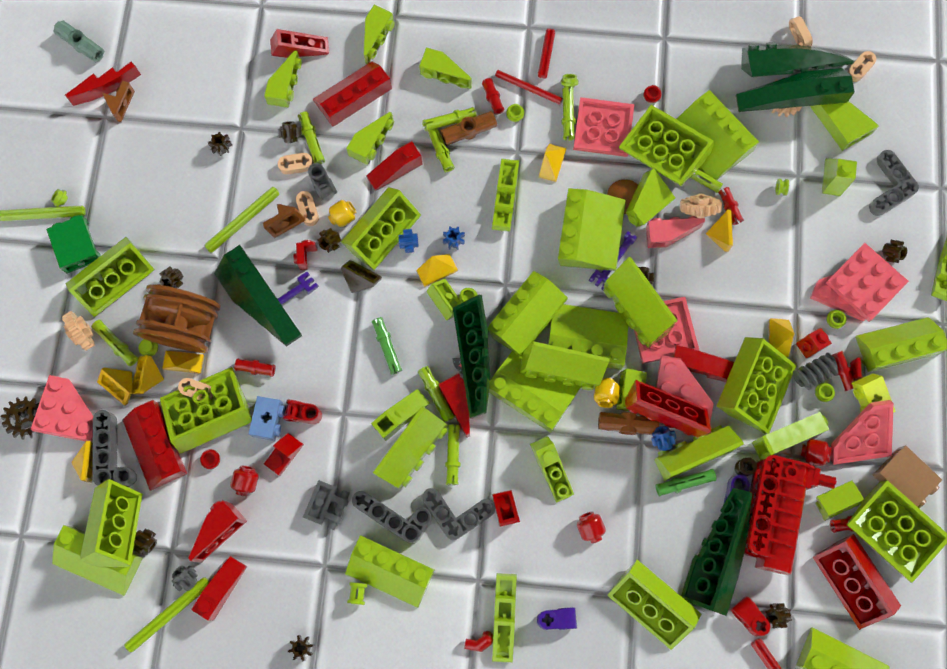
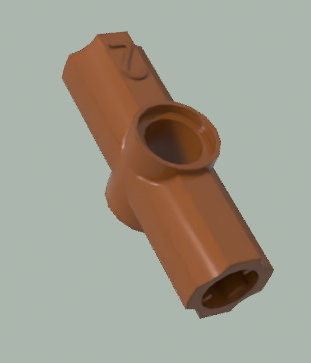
(479, 124)
(626, 423)

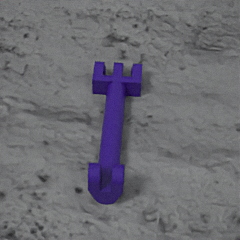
(603, 276)
(304, 285)

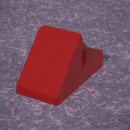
(283, 454)
(505, 508)

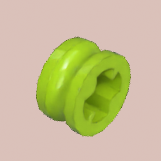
(782, 187)

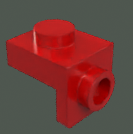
(300, 256)
(813, 343)

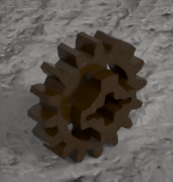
(20, 425)

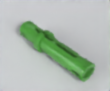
(383, 337)
(679, 484)

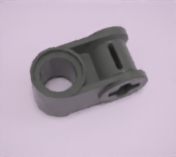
(322, 184)

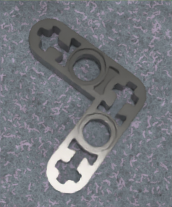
(899, 183)
(458, 521)

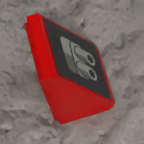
(858, 368)

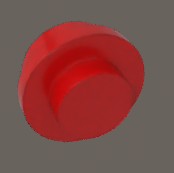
(652, 94)
(210, 459)

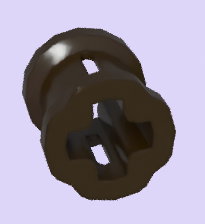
(751, 466)

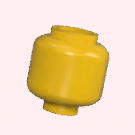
(342, 213)
(607, 393)

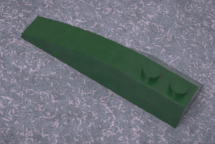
(783, 59)
(799, 90)
(254, 296)
(474, 353)
(719, 562)

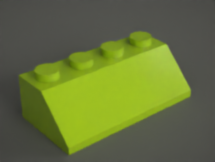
(380, 227)
(109, 277)
(527, 313)
(901, 344)
(563, 365)
(697, 452)
(111, 525)
(67, 554)
(389, 571)
(654, 605)
(829, 653)

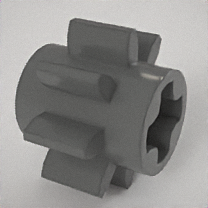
(184, 578)

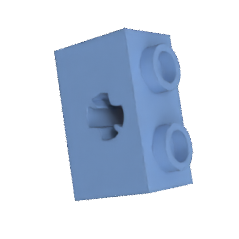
(263, 409)

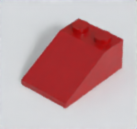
(216, 529)

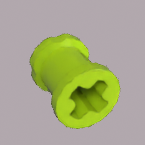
(361, 589)

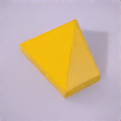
(552, 162)
(722, 232)
(436, 268)
(781, 335)
(183, 362)
(146, 375)
(116, 383)
(84, 462)

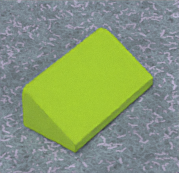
(443, 297)

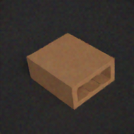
(909, 475)

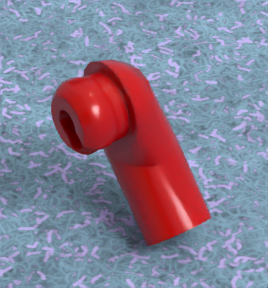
(480, 644)

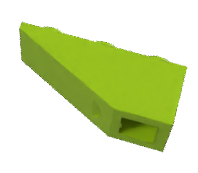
(377, 25)
(440, 67)
(281, 84)
(367, 140)
(399, 414)
(552, 468)

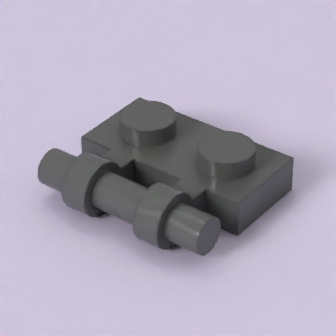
(320, 503)

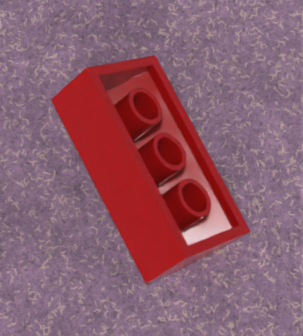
(353, 93)
(668, 409)
(152, 445)
(857, 582)

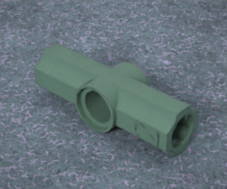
(74, 35)

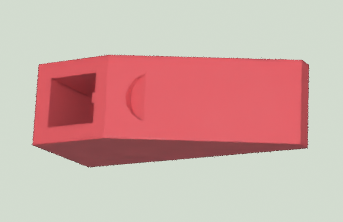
(666, 232)

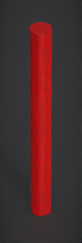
(529, 87)

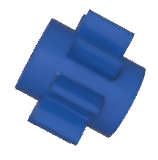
(456, 233)
(408, 241)
(663, 438)

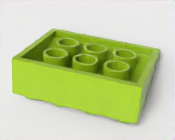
(730, 137)
(667, 145)
(591, 230)
(639, 303)
(591, 332)
(756, 384)
(532, 397)
(196, 421)
(411, 448)
(898, 530)

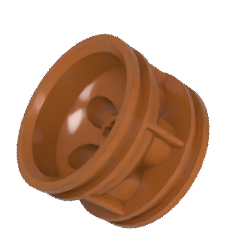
(177, 318)

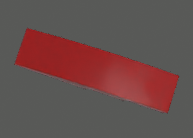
(107, 83)
(704, 363)

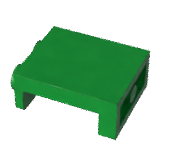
(72, 244)

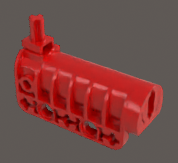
(779, 510)

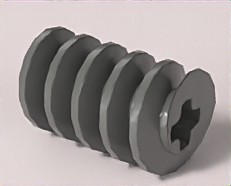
(816, 371)

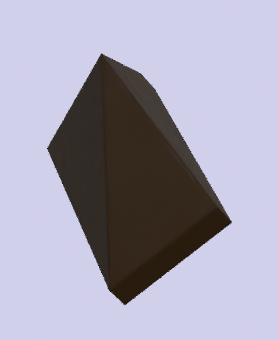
(359, 277)

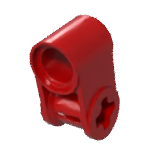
(298, 412)
(749, 614)

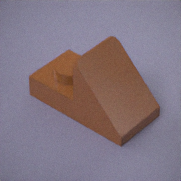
(119, 103)
(286, 219)

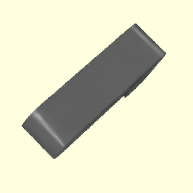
(110, 447)
(389, 514)

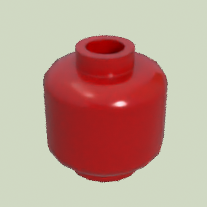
(816, 452)
(244, 480)
(591, 527)

